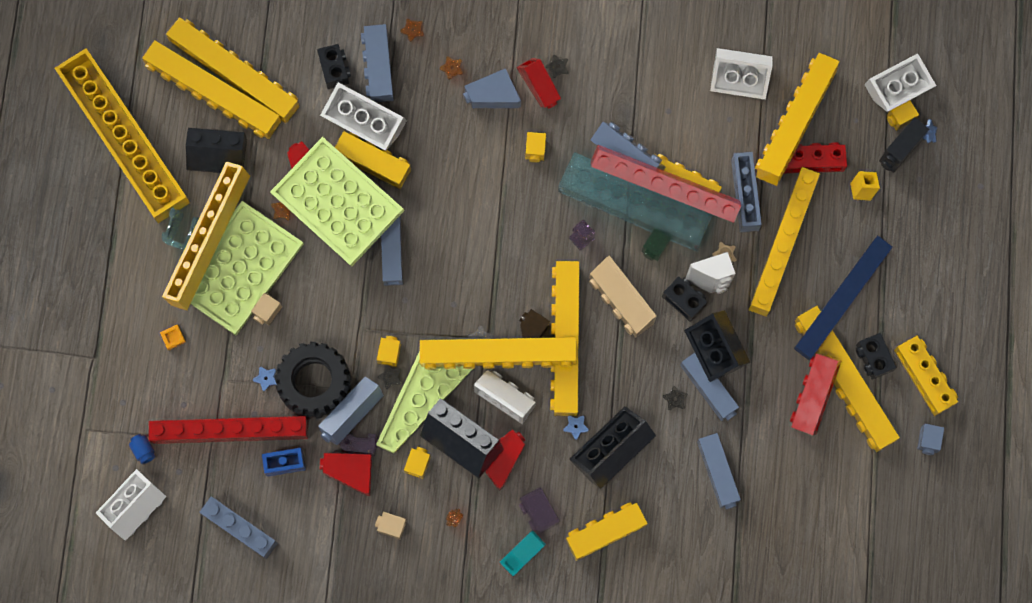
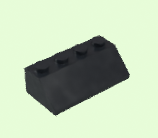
(460, 438)
(613, 447)

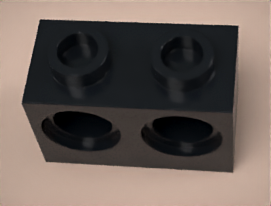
(330, 67)
(680, 302)
(880, 355)

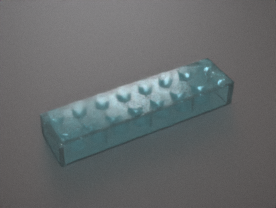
(634, 203)

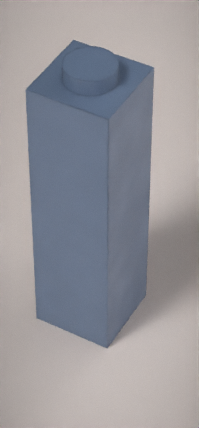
(392, 254)
(713, 391)
(350, 411)
(719, 471)

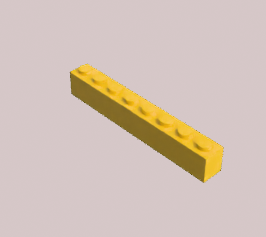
(231, 69)
(212, 90)
(799, 115)
(206, 236)
(784, 242)
(565, 326)
(498, 353)
(853, 389)

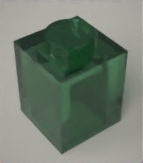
(655, 245)

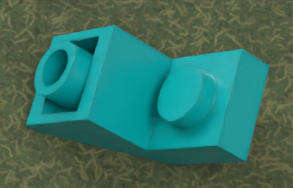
(522, 553)

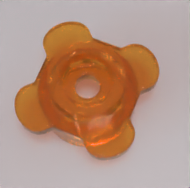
(454, 517)

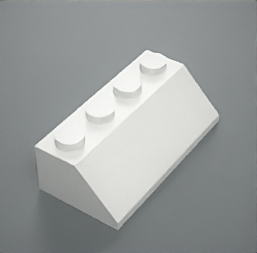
(363, 117)

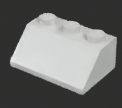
(741, 73)
(900, 83)
(712, 273)
(504, 396)
(131, 505)

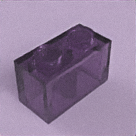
(538, 510)

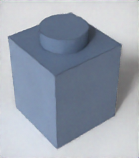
(930, 439)

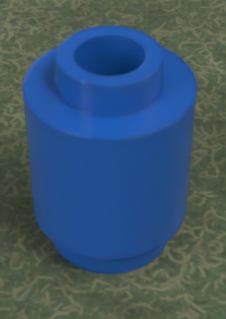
(142, 449)

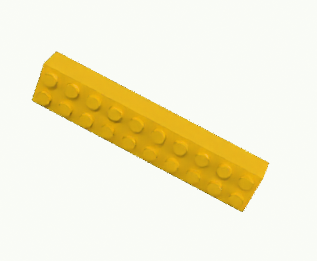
(122, 135)

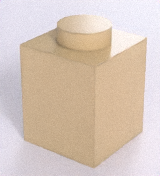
(266, 309)
(391, 525)

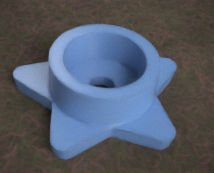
(930, 136)
(265, 373)
(576, 431)

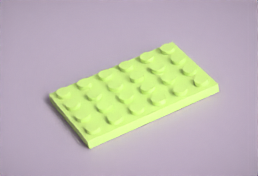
(337, 201)
(244, 267)

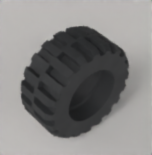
(301, 357)

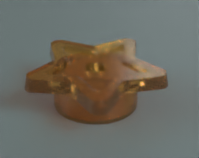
(412, 34)
(451, 72)
(281, 214)

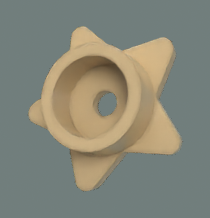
(725, 248)

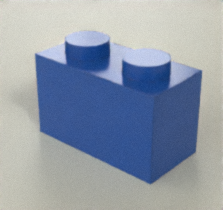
(283, 462)

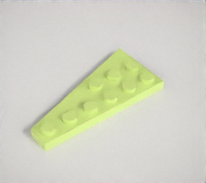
(416, 399)

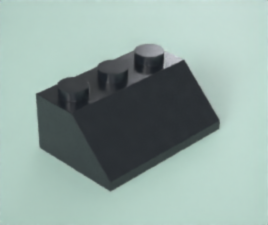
(210, 149)
(717, 345)

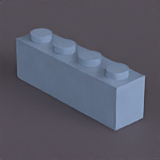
(378, 63)
(611, 138)
(746, 191)
(238, 527)

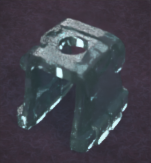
(175, 220)

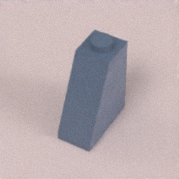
(492, 92)

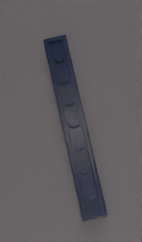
(843, 298)

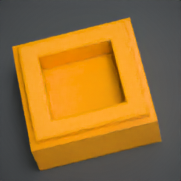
(173, 337)

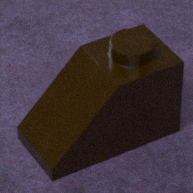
(533, 325)

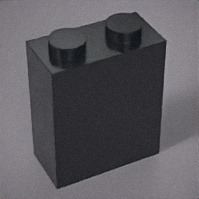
(903, 145)

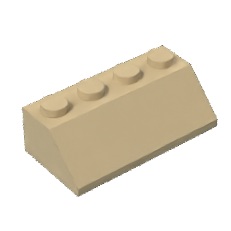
(622, 297)

